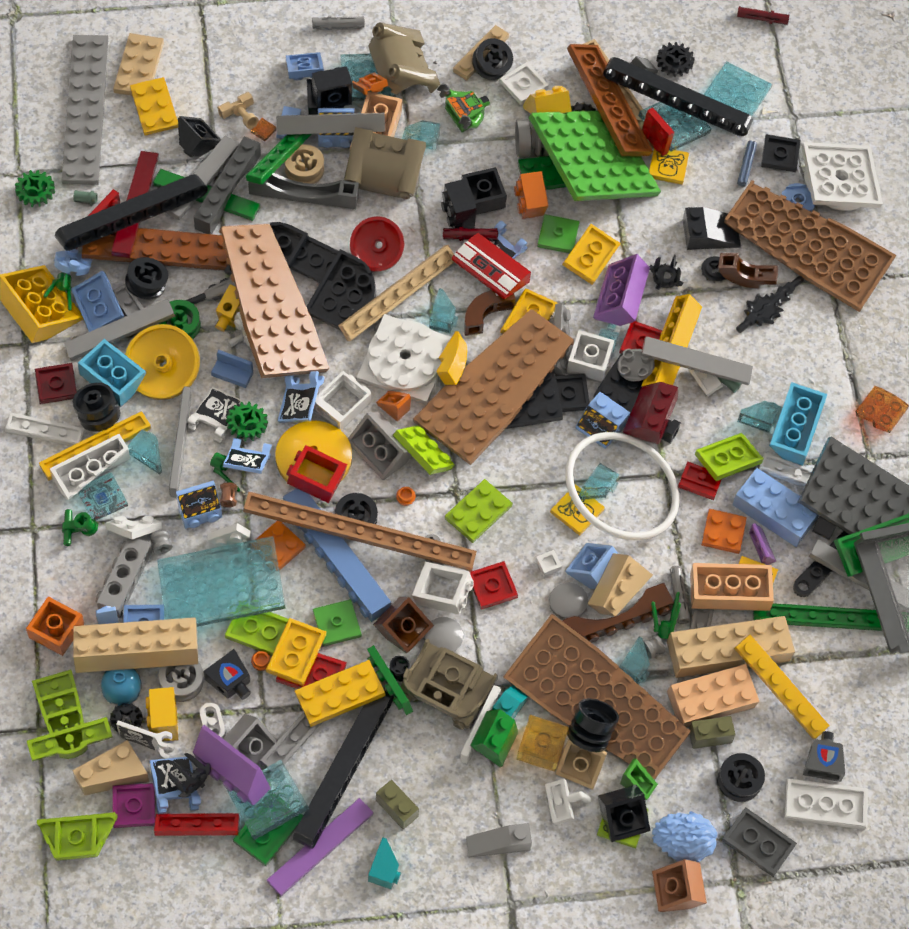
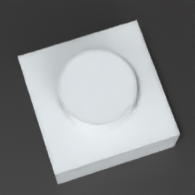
(548, 563)

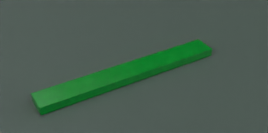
(823, 616)

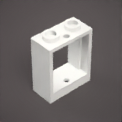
(329, 413)
(425, 581)

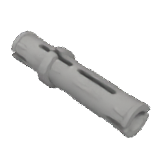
(338, 22)
(679, 586)

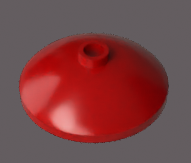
(365, 239)

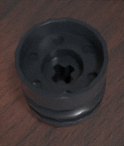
(592, 725)

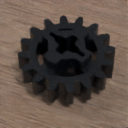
(675, 59)

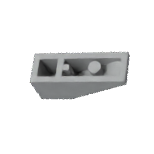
(500, 841)

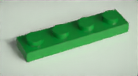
(391, 686)

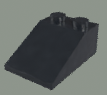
(706, 229)

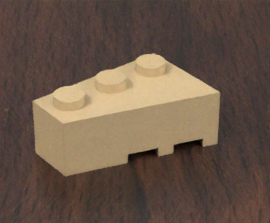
(618, 584)
(110, 769)

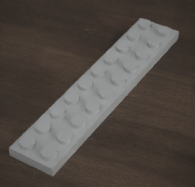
(85, 110)

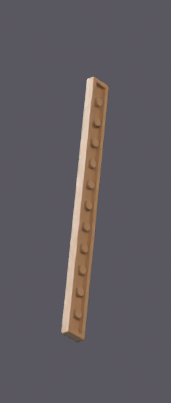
(359, 531)

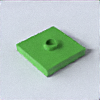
(558, 233)
(338, 622)

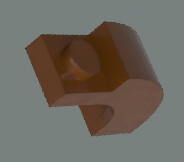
(746, 274)
(483, 306)

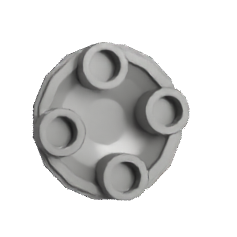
(634, 366)
(568, 600)
(445, 633)

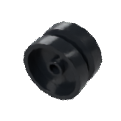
(96, 407)

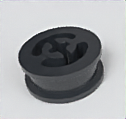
(498, 52)
(146, 285)
(356, 504)
(730, 769)

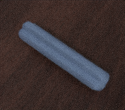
(747, 163)

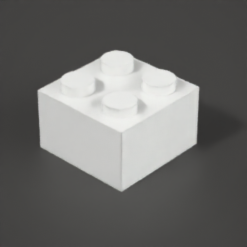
(590, 355)

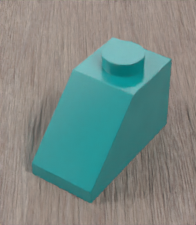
(511, 701)
(384, 867)

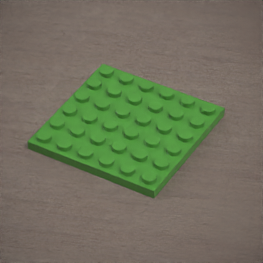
(589, 157)

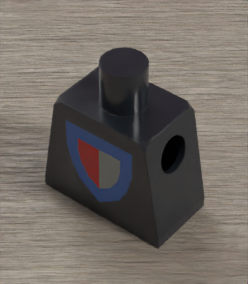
(229, 676)

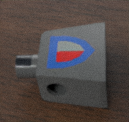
(825, 759)

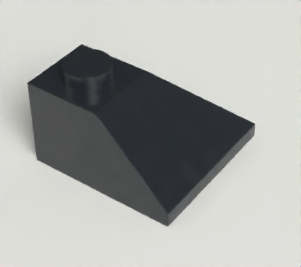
(196, 136)

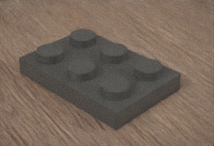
(759, 842)

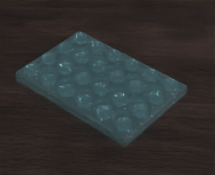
(222, 582)

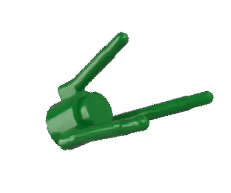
(63, 283)
(217, 462)
(666, 627)

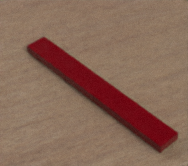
(140, 184)

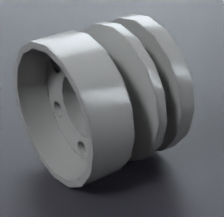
(527, 139)

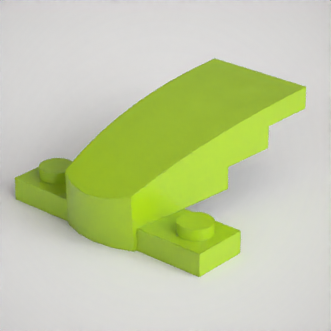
(64, 720)

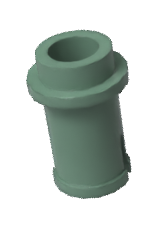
(86, 197)
(733, 386)

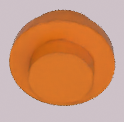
(405, 496)
(260, 660)

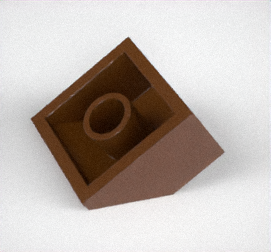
(403, 624)

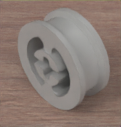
(182, 692)

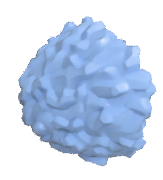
(685, 836)

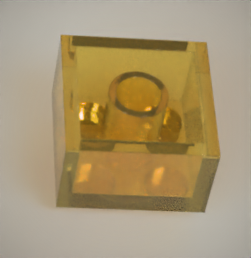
(542, 743)

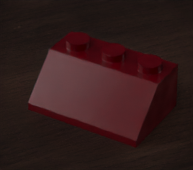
(652, 412)

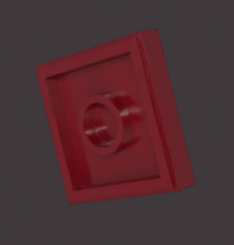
(55, 383)

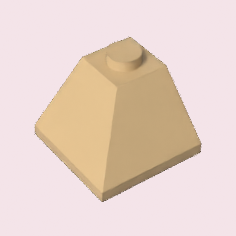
(580, 765)

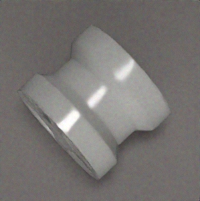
(161, 542)
(654, 646)

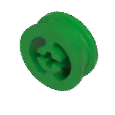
(180, 320)

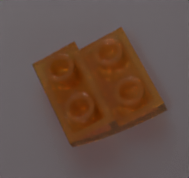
(882, 409)

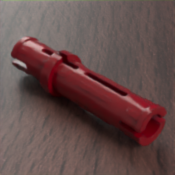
(761, 15)
(464, 233)

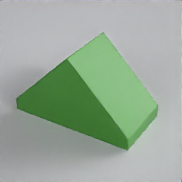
(638, 775)

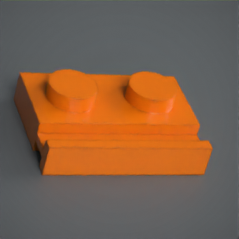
(371, 82)

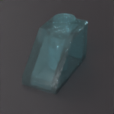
(424, 131)
(443, 313)
(761, 416)
(146, 450)
(599, 483)
(636, 662)

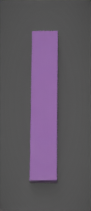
(331, 837)

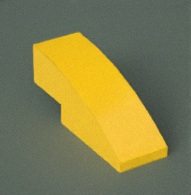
(453, 360)

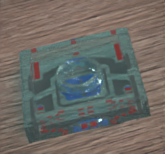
(102, 497)

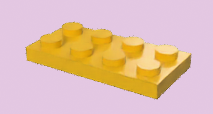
(339, 693)

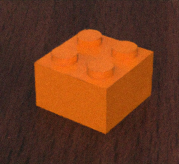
(531, 195)
(54, 625)

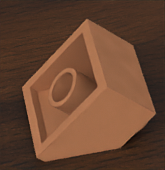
(679, 886)

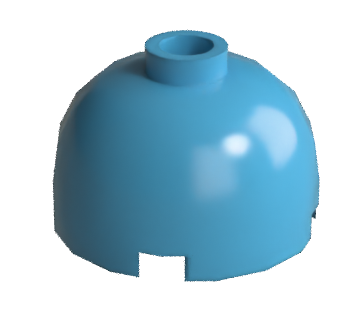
(121, 686)

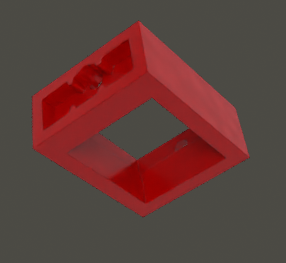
(310, 486)

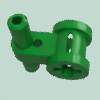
(81, 523)

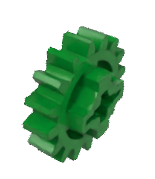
(35, 188)
(254, 421)

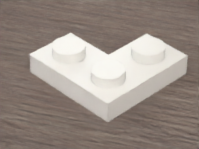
(133, 529)

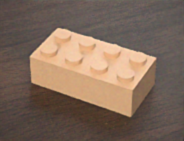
(384, 104)
(731, 586)
(713, 695)

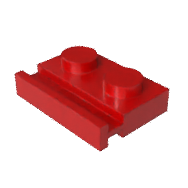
(699, 481)

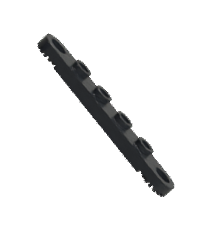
(814, 574)

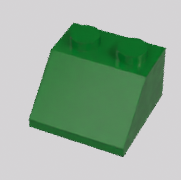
(495, 736)

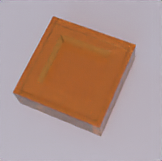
(263, 129)

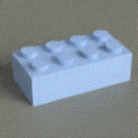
(775, 507)

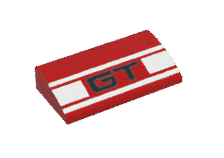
(492, 266)

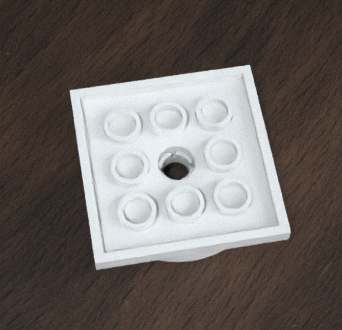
(848, 162)
(413, 375)

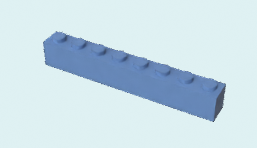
(344, 564)

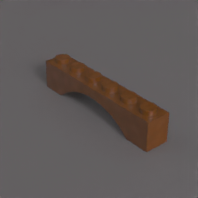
(640, 612)

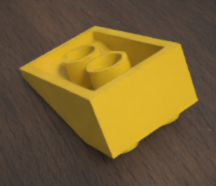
(548, 101)

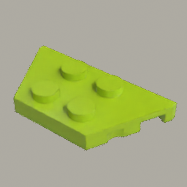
(77, 835)

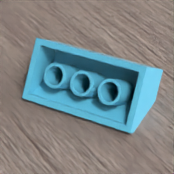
(797, 423)

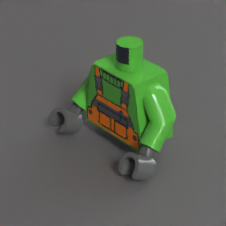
(464, 107)

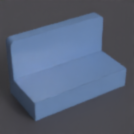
(232, 369)

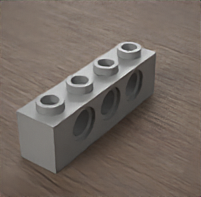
(131, 548)

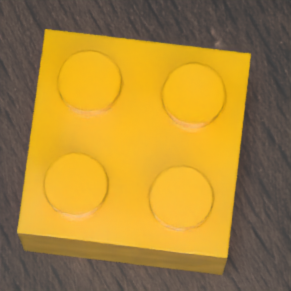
(162, 712)

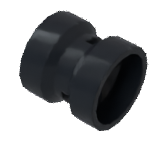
(399, 663)

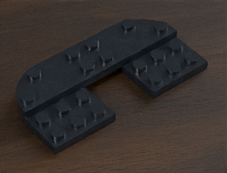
(343, 278)

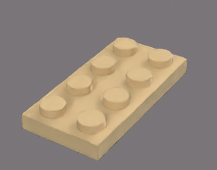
(138, 62)

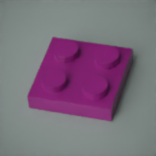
(134, 805)

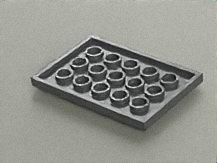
(853, 490)

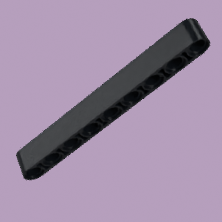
(678, 96)
(131, 212)
(341, 771)

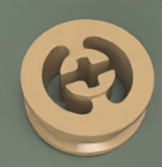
(312, 160)

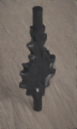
(766, 308)

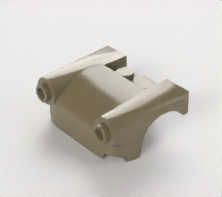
(400, 57)
(385, 163)
(448, 683)

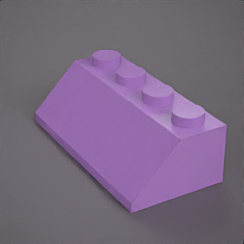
(622, 291)
(230, 766)

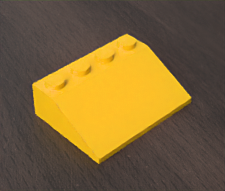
(37, 316)

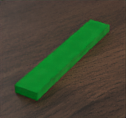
(276, 157)
(235, 205)

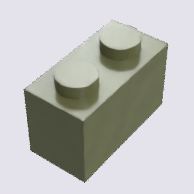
(712, 732)
(397, 804)

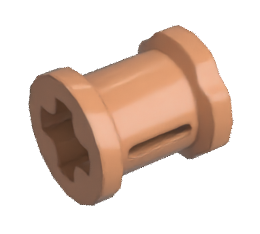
(228, 494)

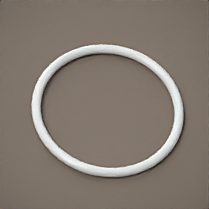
(596, 522)

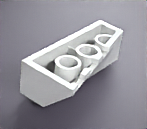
(83, 468)

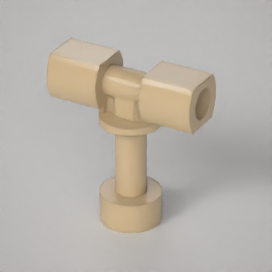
(239, 109)

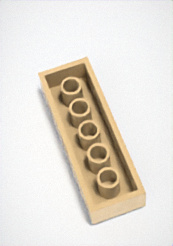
(135, 645)
(713, 649)

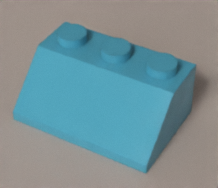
(112, 367)

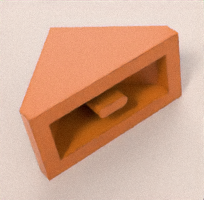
(395, 404)

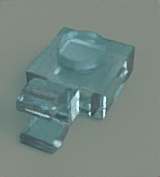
(610, 333)

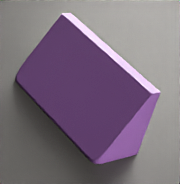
(761, 544)

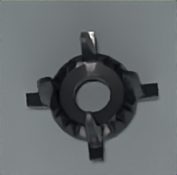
(659, 270)
(193, 780)

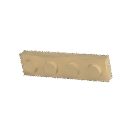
(464, 67)

